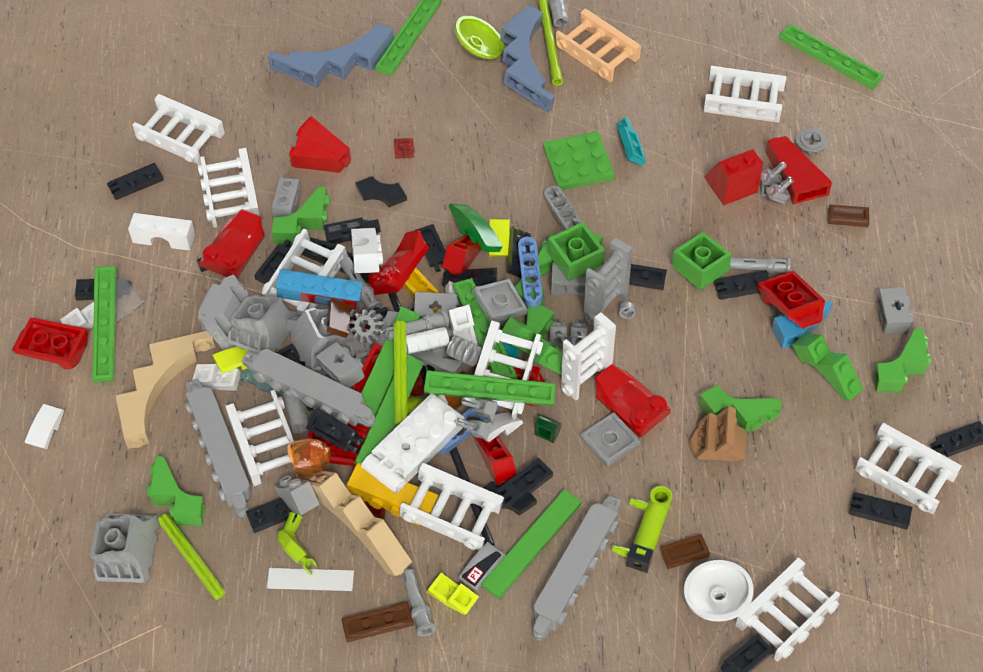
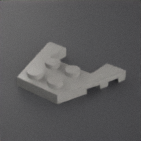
(437, 358)

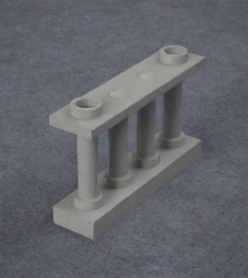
(609, 281)

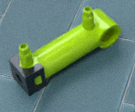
(649, 531)

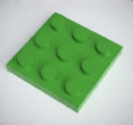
(578, 160)

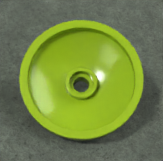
(478, 37)

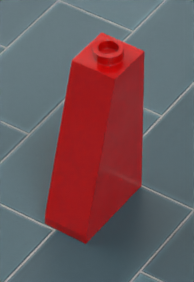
(808, 178)

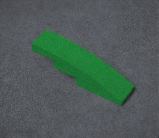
(477, 228)

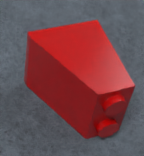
(736, 177)

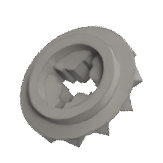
(818, 137)

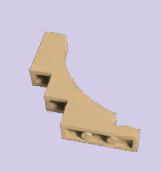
(168, 360)
(358, 518)

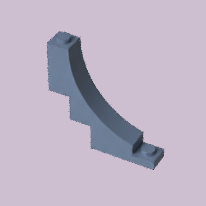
(315, 66)
(522, 73)

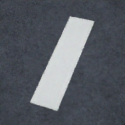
(320, 580)

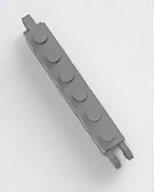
(309, 387)
(219, 447)
(574, 567)

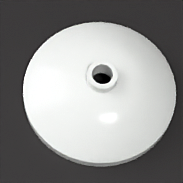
(718, 580)

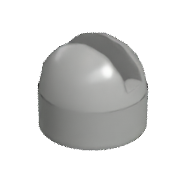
(629, 310)

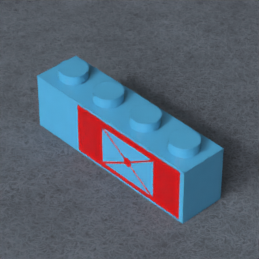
(318, 288)

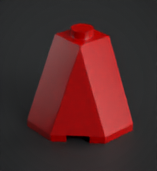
(318, 149)

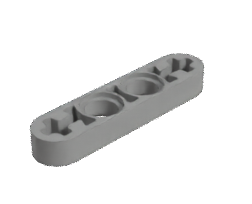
(563, 211)

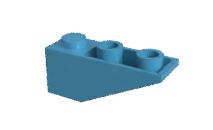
(788, 331)

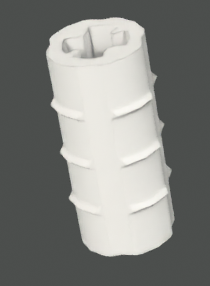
(427, 340)

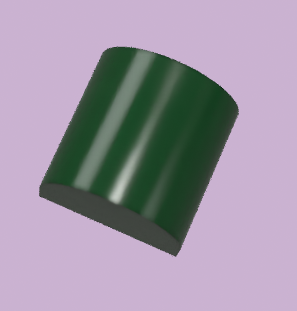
(547, 428)

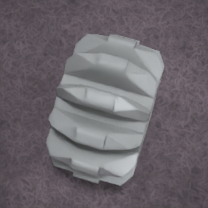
(371, 319)
(464, 351)

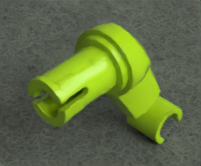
(290, 544)

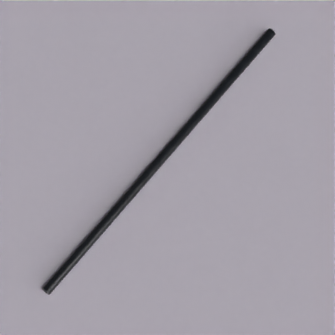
(454, 452)

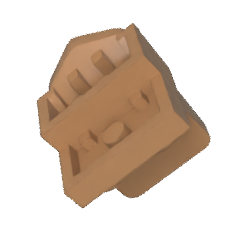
(719, 438)

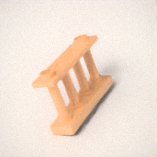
(605, 32)

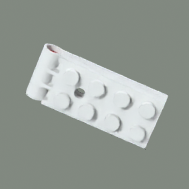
(413, 443)

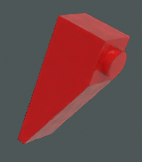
(460, 255)
(497, 459)

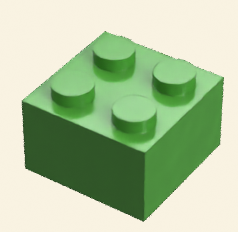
(576, 251)
(701, 260)

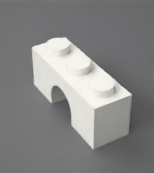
(177, 232)
(366, 250)

